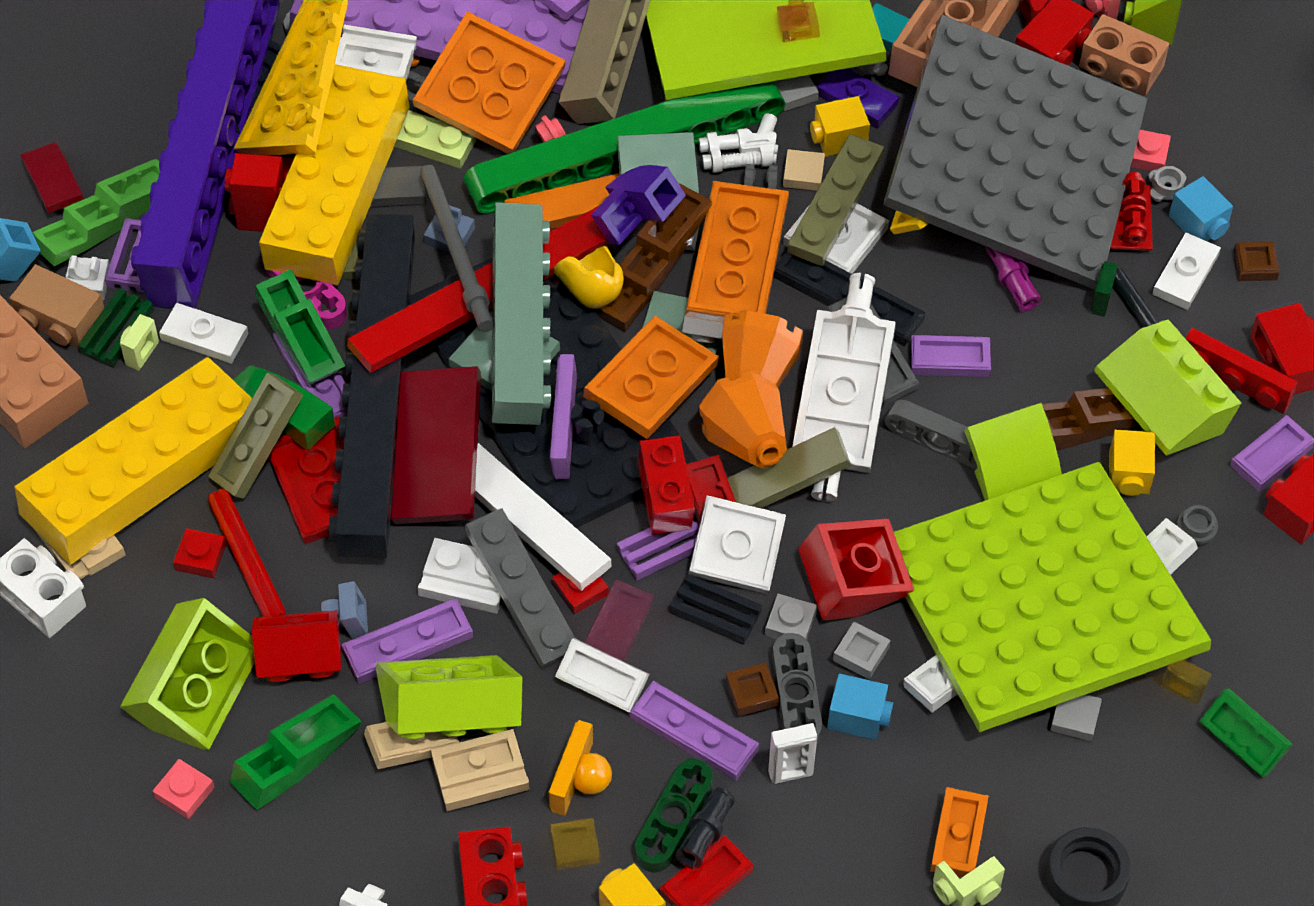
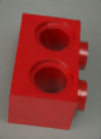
(665, 485)
(486, 878)

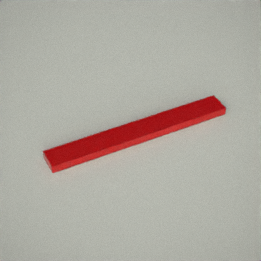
(446, 308)

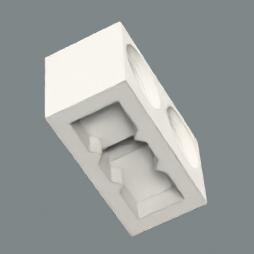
(30, 592)

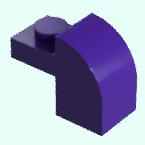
(637, 195)

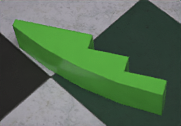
(100, 215)

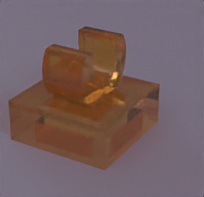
(798, 21)

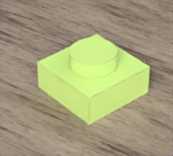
(139, 342)

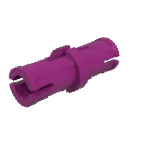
(1015, 276)

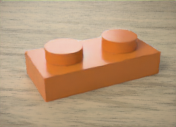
(960, 830)

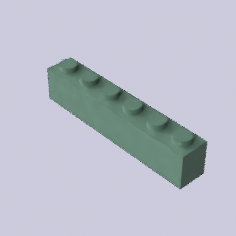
(518, 314)

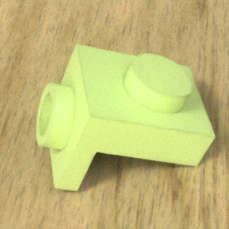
(977, 886)

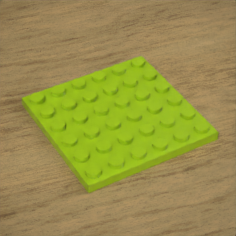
(1045, 596)

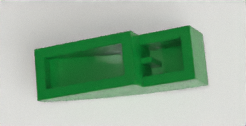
(298, 327)
(311, 416)
(293, 751)

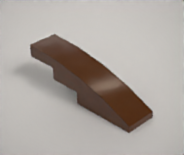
(653, 258)
(1087, 417)

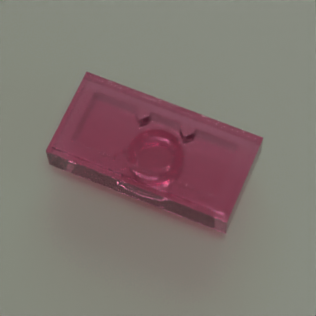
(620, 620)

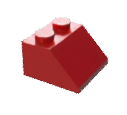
(854, 567)

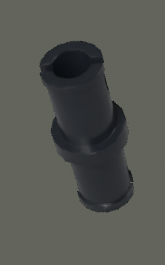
(705, 827)

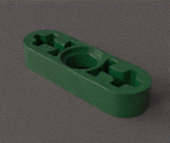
(670, 797)

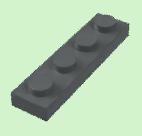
(520, 587)

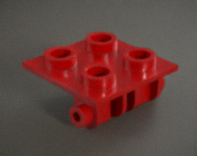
(1134, 220)

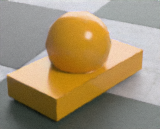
(578, 770)

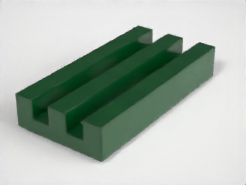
(109, 317)

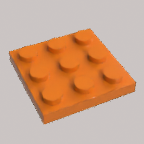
(489, 83)

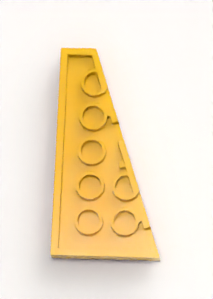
(297, 88)

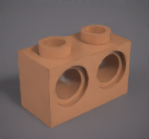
(1124, 55)

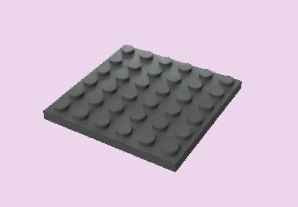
(1016, 152)

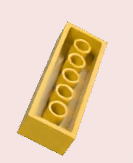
(333, 188)
(133, 461)

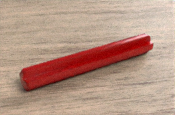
(245, 554)

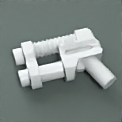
(753, 147)

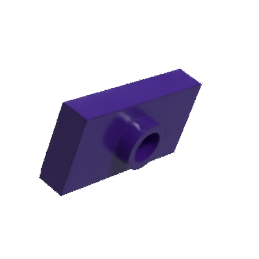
(846, 84)

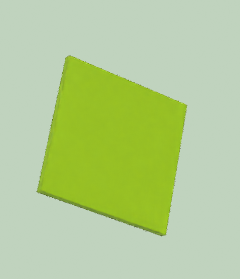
(740, 43)

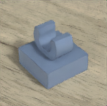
(434, 236)
(350, 609)

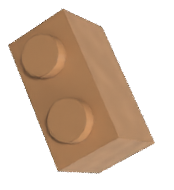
(56, 305)

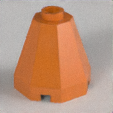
(759, 345)
(745, 418)

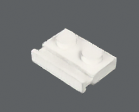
(376, 51)
(458, 573)

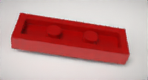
(1244, 373)

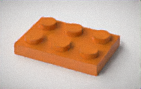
(651, 376)

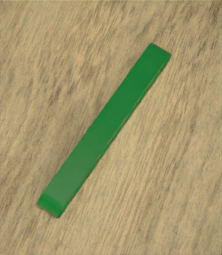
(594, 149)

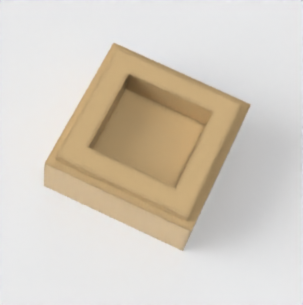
(803, 170)

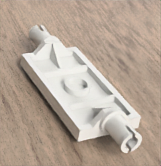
(846, 380)

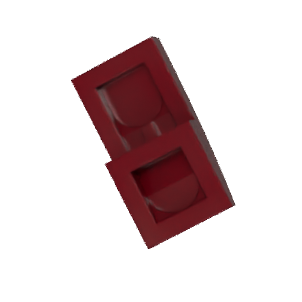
(52, 177)

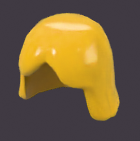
(592, 280)

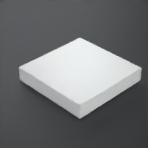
(856, 239)
(737, 544)

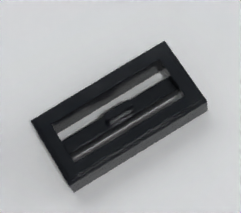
(719, 603)

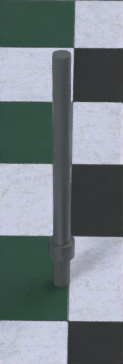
(474, 294)

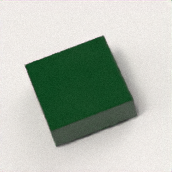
(1103, 288)

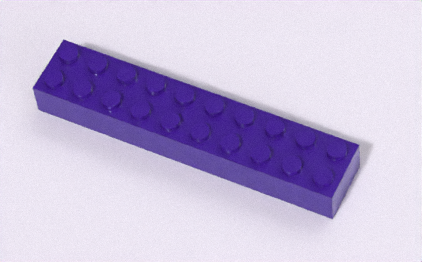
(201, 144)

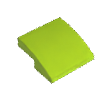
(1013, 451)

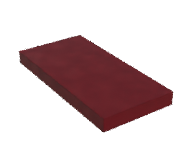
(436, 445)

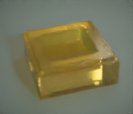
(1186, 680)
(575, 843)

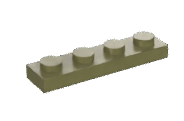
(835, 200)

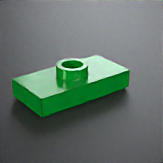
(1245, 732)

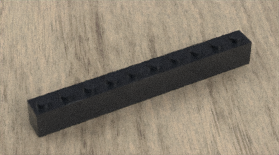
(372, 399)

